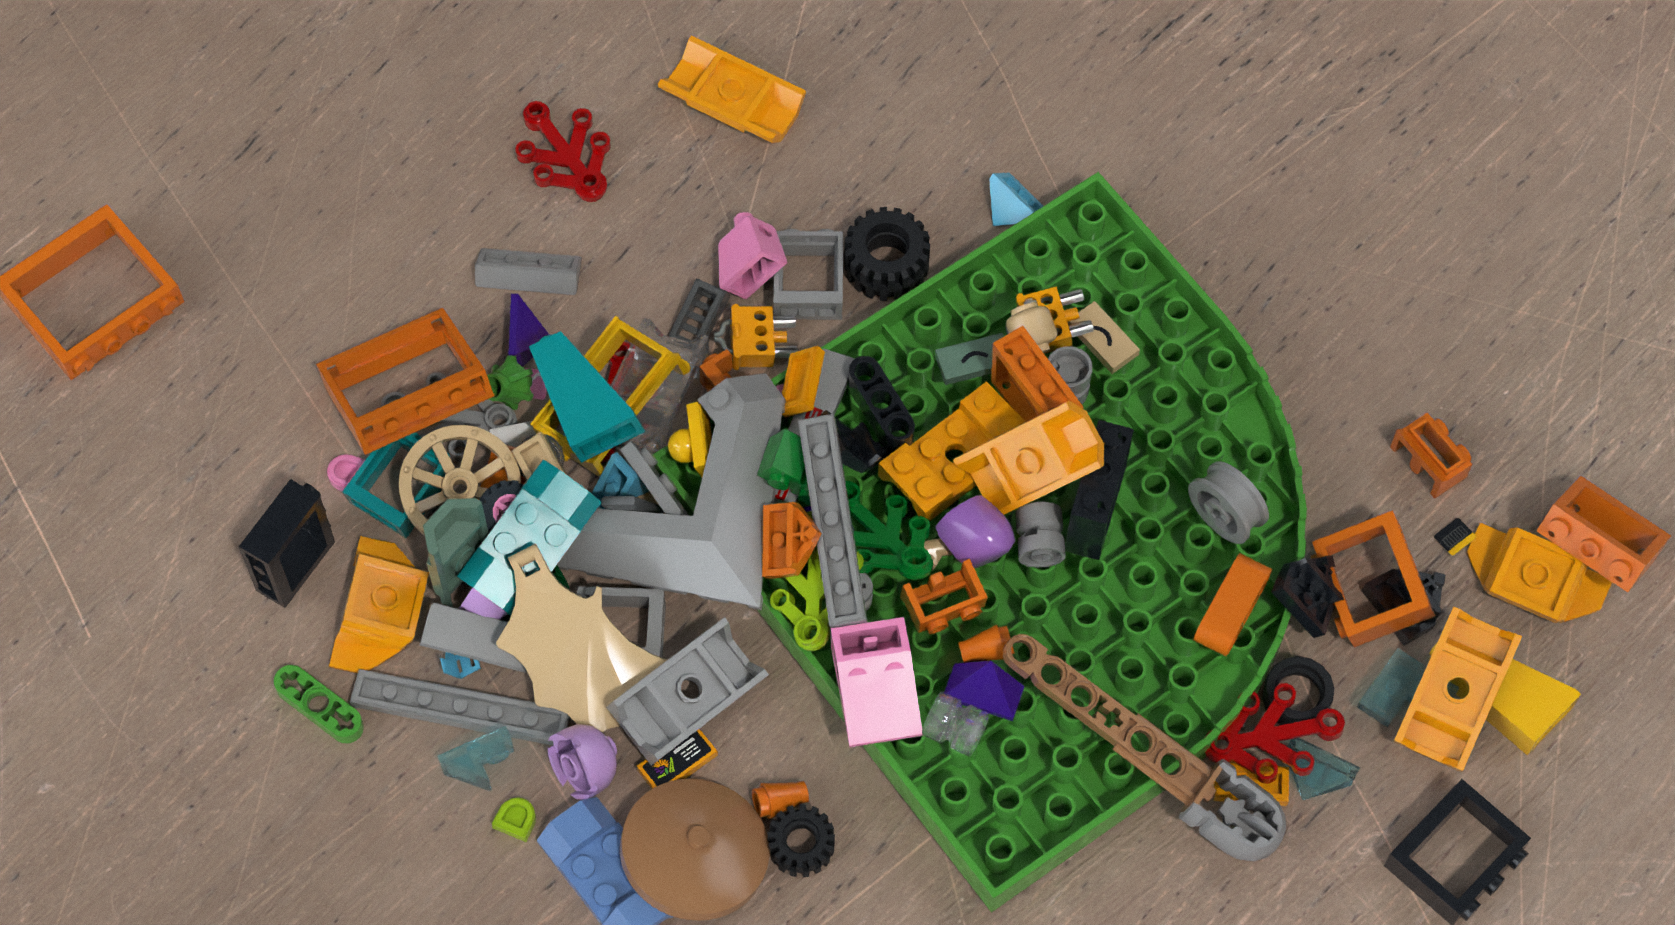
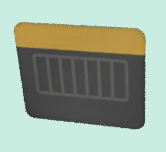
(1455, 536)

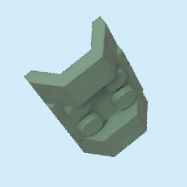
(451, 540)

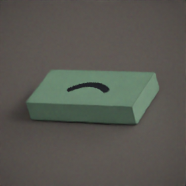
(966, 359)

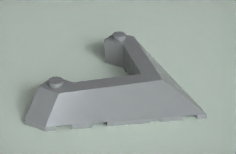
(722, 543)

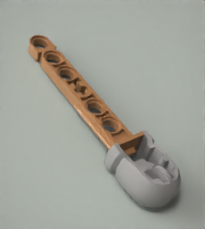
(1254, 834)

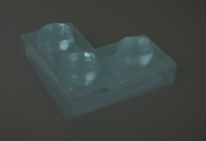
(1394, 687)

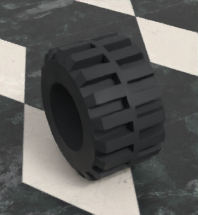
(893, 231)

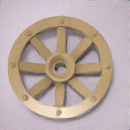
(453, 476)

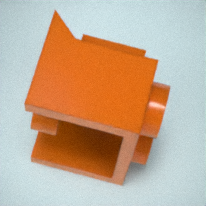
(1425, 459)
(941, 586)

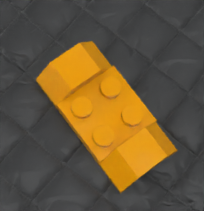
(734, 91)
(1035, 457)

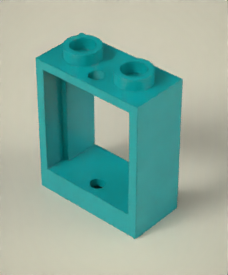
(358, 488)

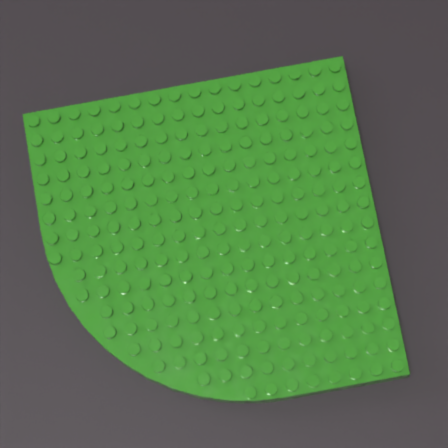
(1121, 621)

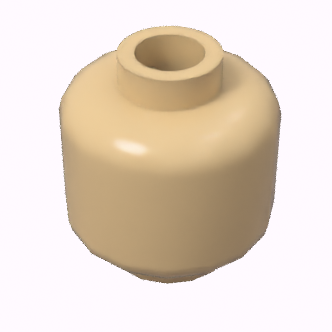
(1036, 321)

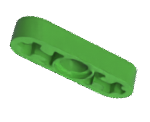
(313, 689)

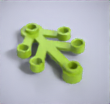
(813, 592)

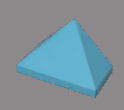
(1010, 200)

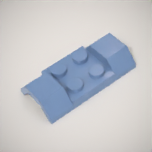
(587, 853)

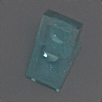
(467, 760)

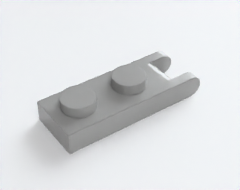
(659, 485)

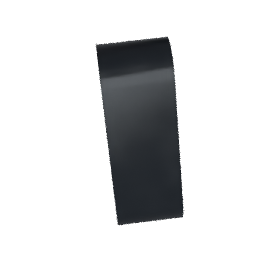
(877, 391)

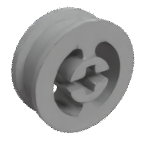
(1228, 502)

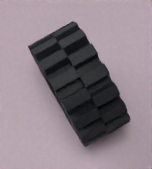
(801, 819)

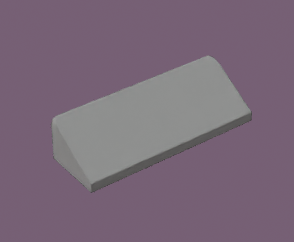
(527, 271)
(467, 636)

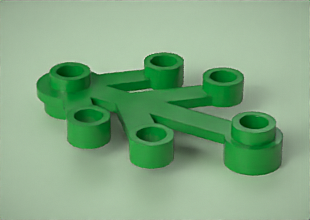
(911, 561)

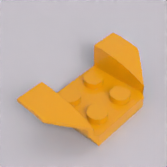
(1535, 574)
(379, 607)

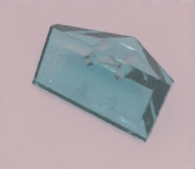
(1328, 774)

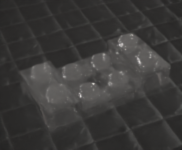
(665, 402)

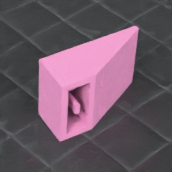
(876, 681)

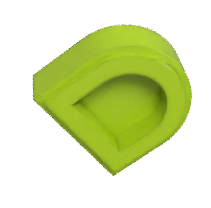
(515, 818)

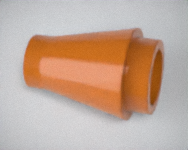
(986, 645)
(774, 797)

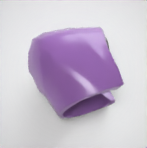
(976, 532)

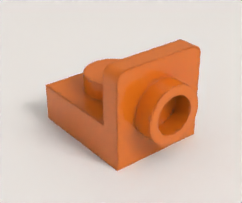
(715, 369)

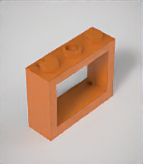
(1029, 375)
(1603, 533)
(1393, 619)

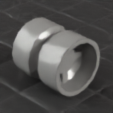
(1074, 368)
(1040, 534)

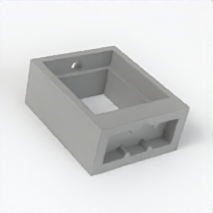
(811, 304)
(638, 598)

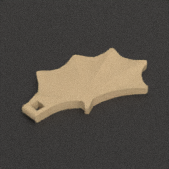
(570, 646)

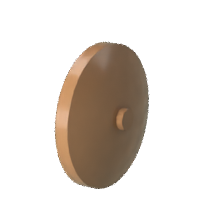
(694, 849)

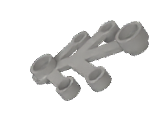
(484, 419)

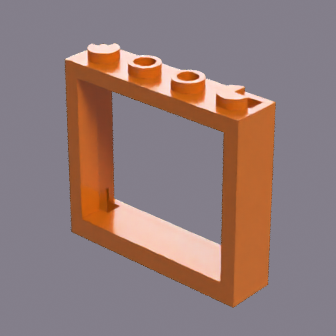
(61, 254)
(415, 409)

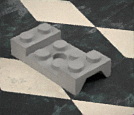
(657, 711)

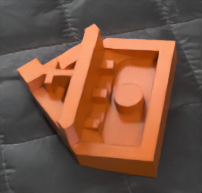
(787, 539)

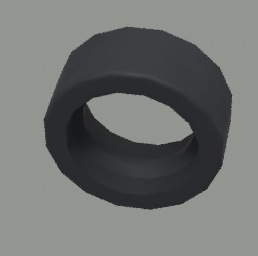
(1301, 667)

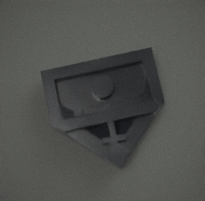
(858, 447)
(1308, 592)
(1391, 592)

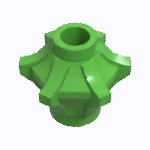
(511, 383)

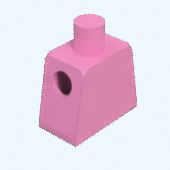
(749, 255)

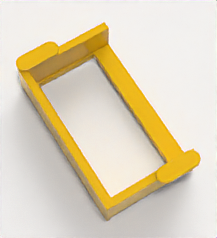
(598, 357)

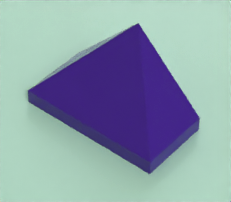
(523, 330)
(986, 688)

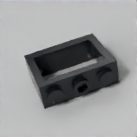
(1099, 494)
(287, 542)
(1430, 890)

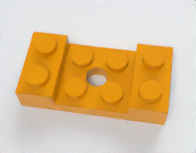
(923, 468)
(1447, 726)

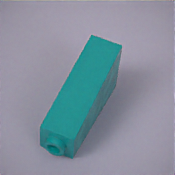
(583, 400)

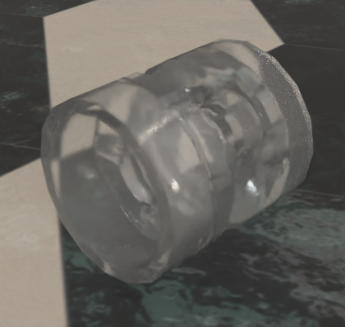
(955, 723)

